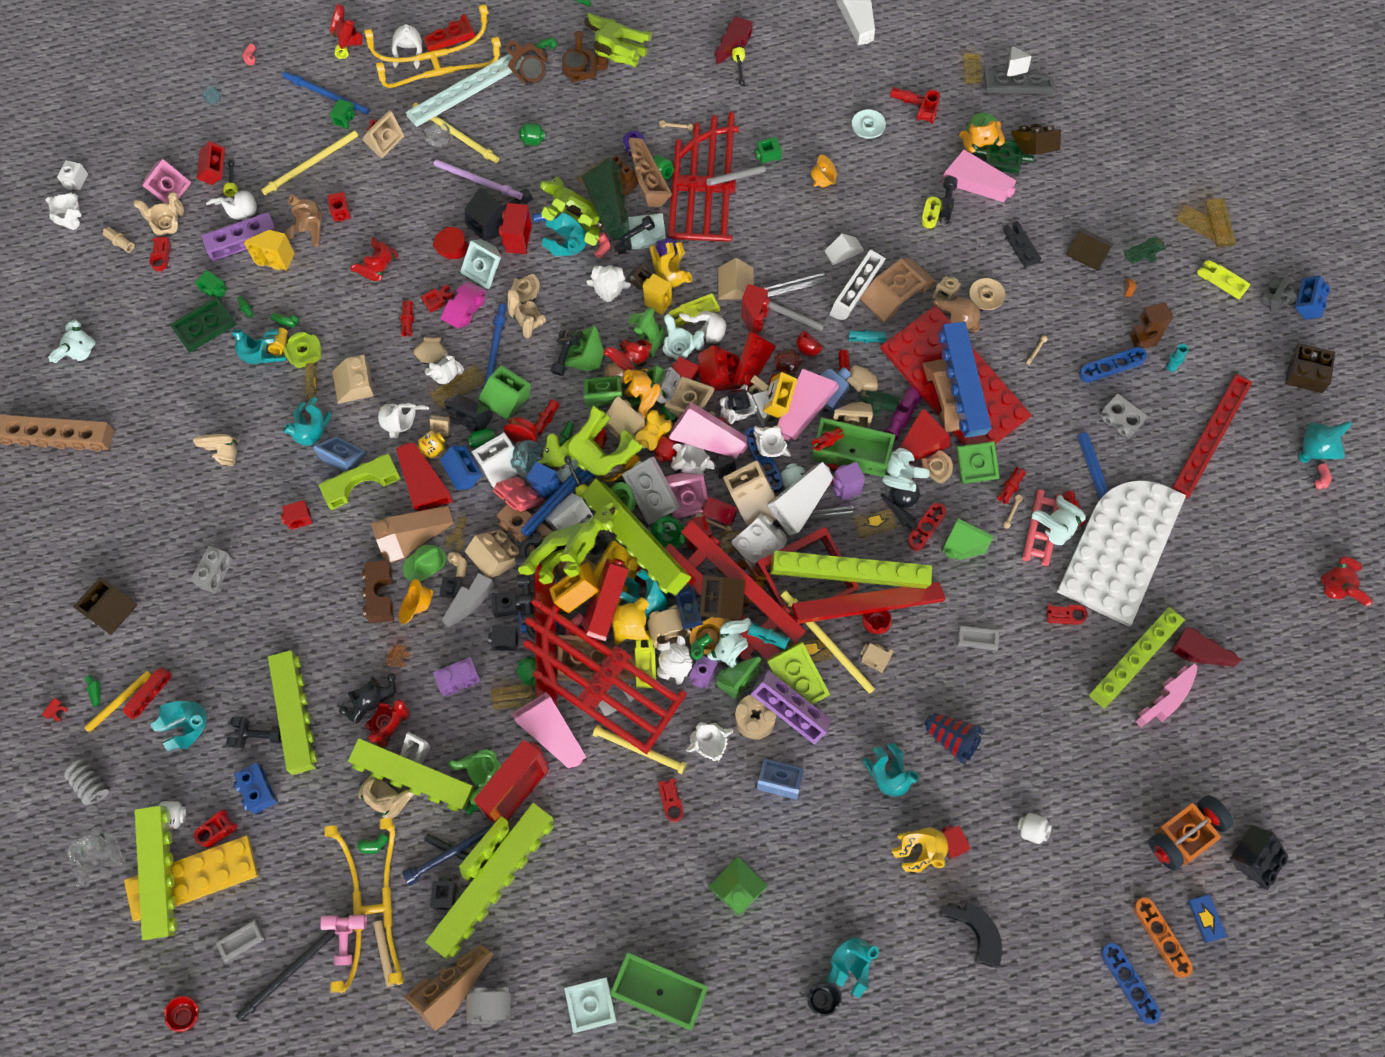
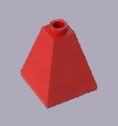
(925, 437)

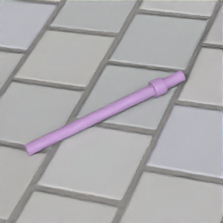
(504, 189)

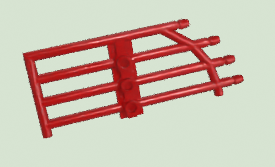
(694, 183)
(605, 676)

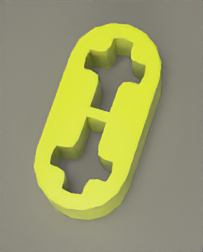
(928, 211)

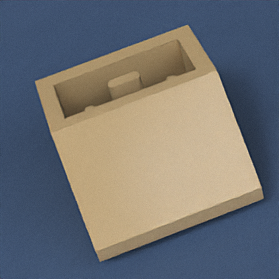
(624, 418)
(492, 552)

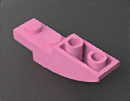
(1172, 696)

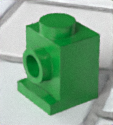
(342, 113)
(768, 150)
(211, 285)

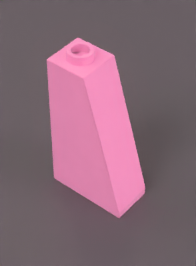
(980, 177)
(808, 399)
(707, 432)
(548, 727)

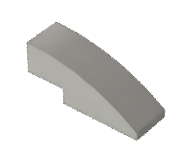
(468, 600)

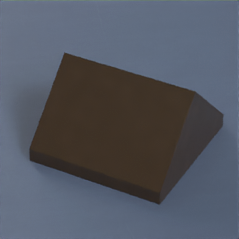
(1089, 249)

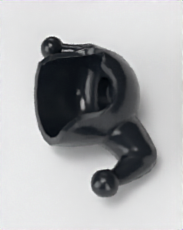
(368, 698)

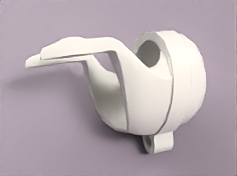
(406, 37)
(240, 208)
(713, 328)
(392, 418)

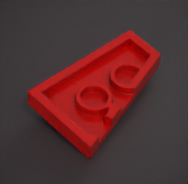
(454, 33)
(753, 359)

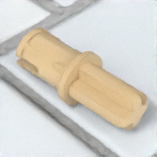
(118, 239)

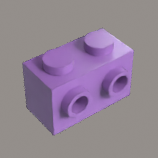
(848, 481)
(457, 676)

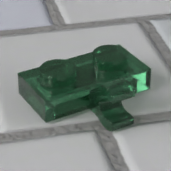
(1145, 250)
(878, 400)

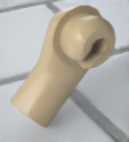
(459, 562)

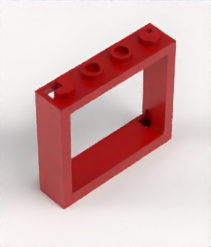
(797, 546)
(512, 782)

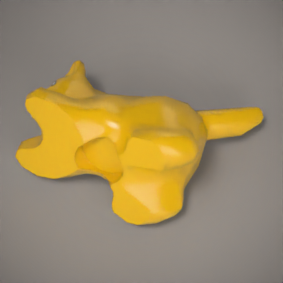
(654, 428)

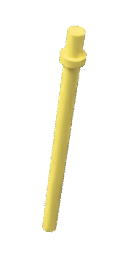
(487, 153)
(305, 165)
(832, 647)

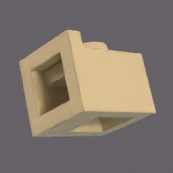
(949, 286)
(876, 656)

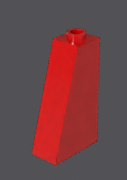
(421, 480)
(604, 603)

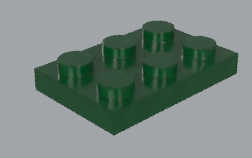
(203, 324)

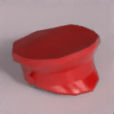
(451, 243)
(520, 430)

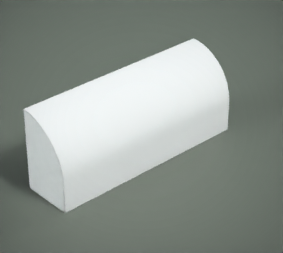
(857, 285)

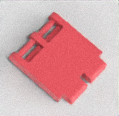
(517, 494)

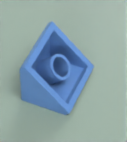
(339, 453)
(780, 779)

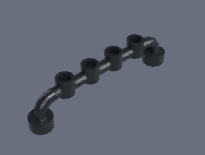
(524, 581)

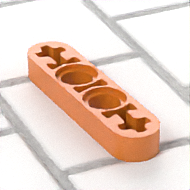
(1165, 935)

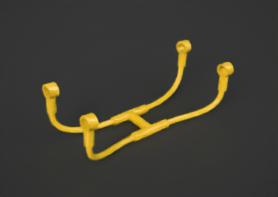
(433, 56)
(385, 907)

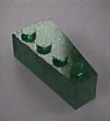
(606, 194)

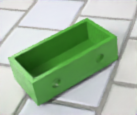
(870, 447)
(640, 981)

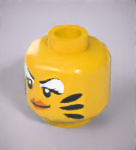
(431, 444)

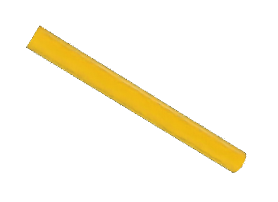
(118, 701)

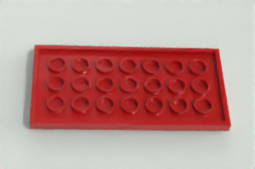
(920, 344)

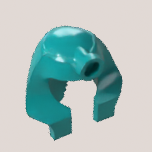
(571, 231)
(253, 350)
(306, 433)
(1323, 442)
(655, 596)
(183, 714)
(896, 780)
(852, 955)

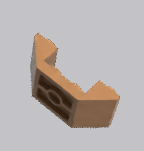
(895, 287)
(936, 372)

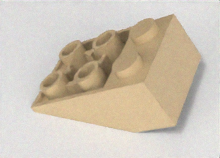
(751, 491)

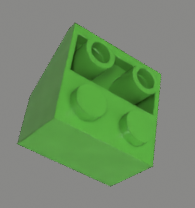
(505, 392)

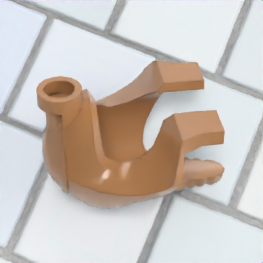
(307, 218)
(961, 311)

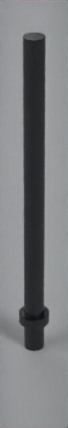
(250, 1006)

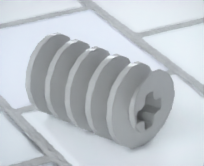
(85, 782)

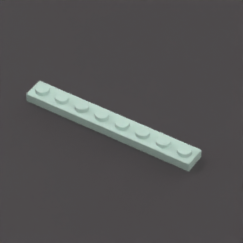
(461, 91)

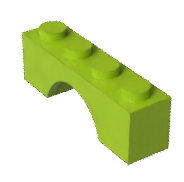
(337, 489)

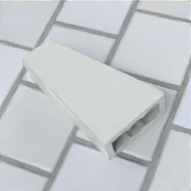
(859, 19)
(800, 498)

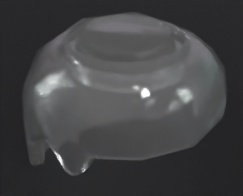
(436, 135)

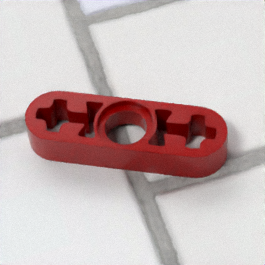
(927, 518)
(147, 693)

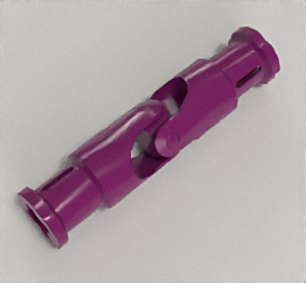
(900, 419)

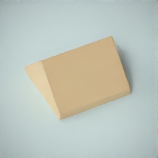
(384, 135)
(734, 279)
(687, 392)

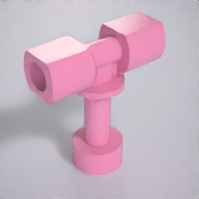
(343, 927)

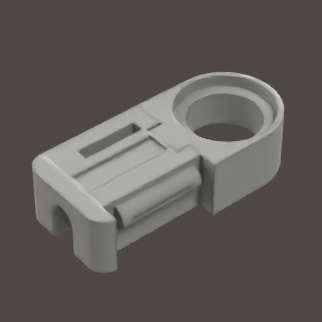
(668, 384)

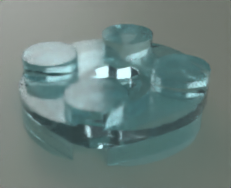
(520, 453)

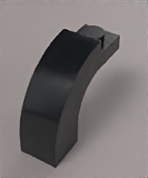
(987, 934)

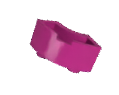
(467, 301)

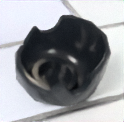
(904, 498)
(824, 998)

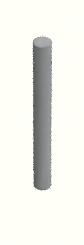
(736, 175)
(798, 317)

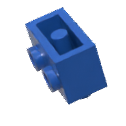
(1312, 297)
(461, 467)
(543, 480)
(255, 788)

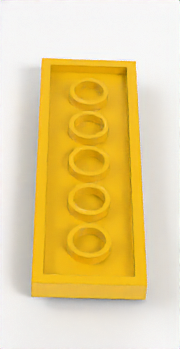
(203, 873)

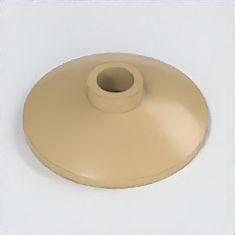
(989, 288)

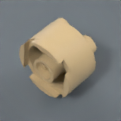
(666, 626)
(751, 727)

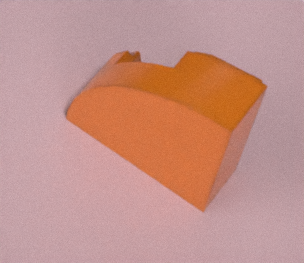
(1130, 287)

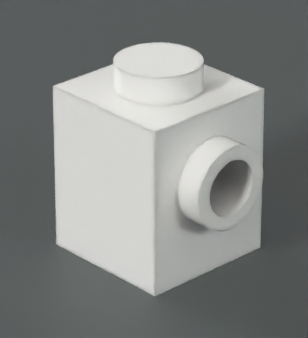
(72, 175)

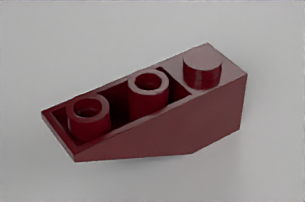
(737, 36)
(719, 510)
(1199, 649)

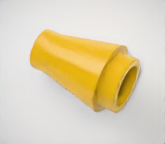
(278, 346)

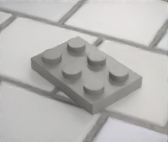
(651, 490)

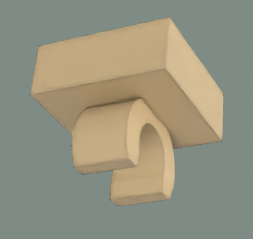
(759, 384)
(440, 424)

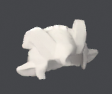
(65, 210)
(608, 282)
(444, 370)
(731, 415)
(771, 442)
(691, 459)
(674, 660)
(709, 740)

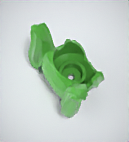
(647, 327)
(480, 768)

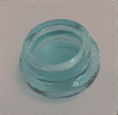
(211, 95)

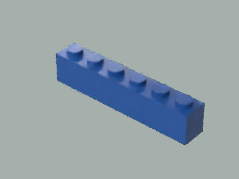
(964, 379)

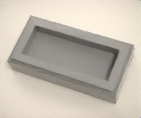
(978, 637)
(240, 940)

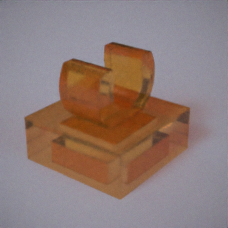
(395, 655)

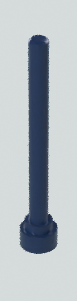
(412, 874)

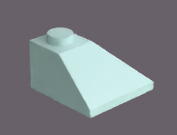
(481, 262)

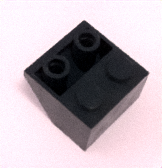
(484, 215)
(467, 412)
(1260, 856)

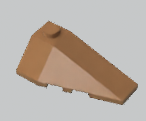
(649, 177)
(406, 532)
(580, 667)
(439, 998)

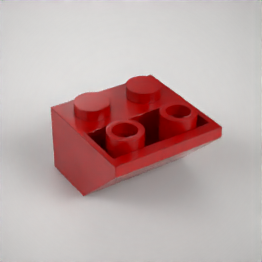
(755, 307)
(718, 368)

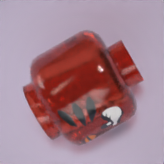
(787, 361)

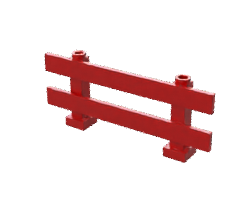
(778, 615)

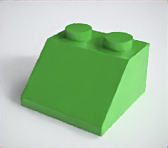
(602, 390)

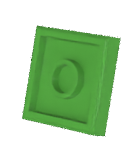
(977, 462)

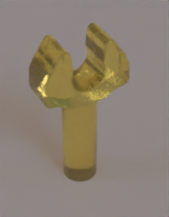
(456, 537)

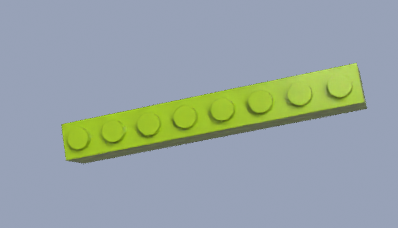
(638, 540)
(851, 569)
(490, 881)

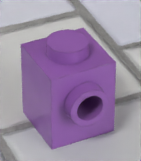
(703, 672)

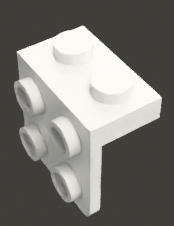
(759, 539)

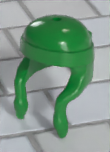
(668, 535)

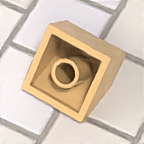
(353, 379)

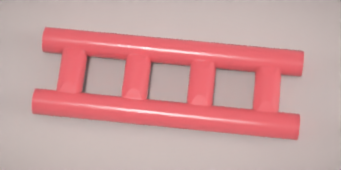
(1032, 533)

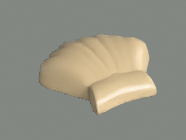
(526, 287)
(430, 350)
(862, 379)
(939, 465)

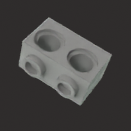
(1125, 413)
(211, 569)

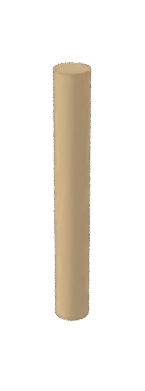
(383, 950)

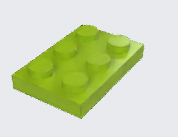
(799, 672)
(484, 849)

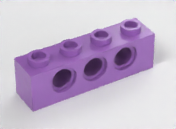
(232, 238)
(791, 707)

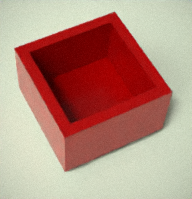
(516, 228)

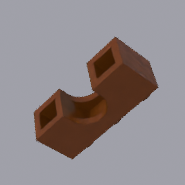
(1154, 323)
(375, 576)

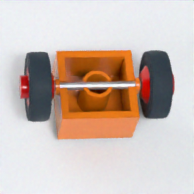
(1190, 832)

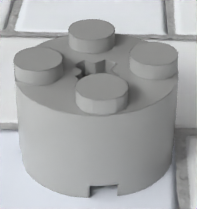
(488, 1007)

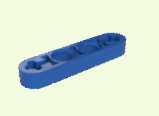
(1112, 364)
(764, 460)
(1133, 981)

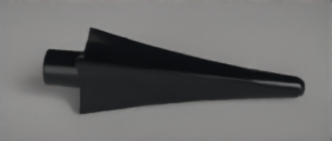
(903, 516)

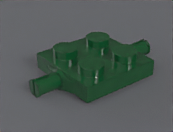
(1005, 157)

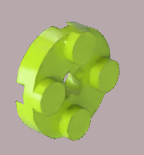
(294, 346)

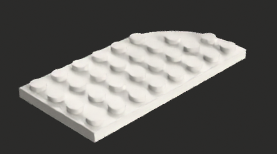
(1121, 548)

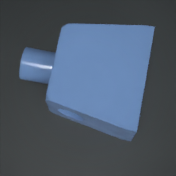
(843, 389)

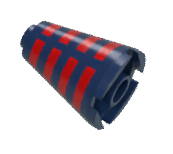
(954, 735)

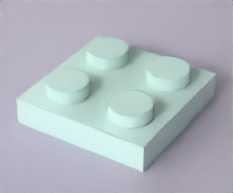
(647, 238)
(590, 1005)

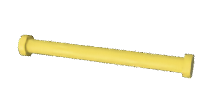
(652, 754)

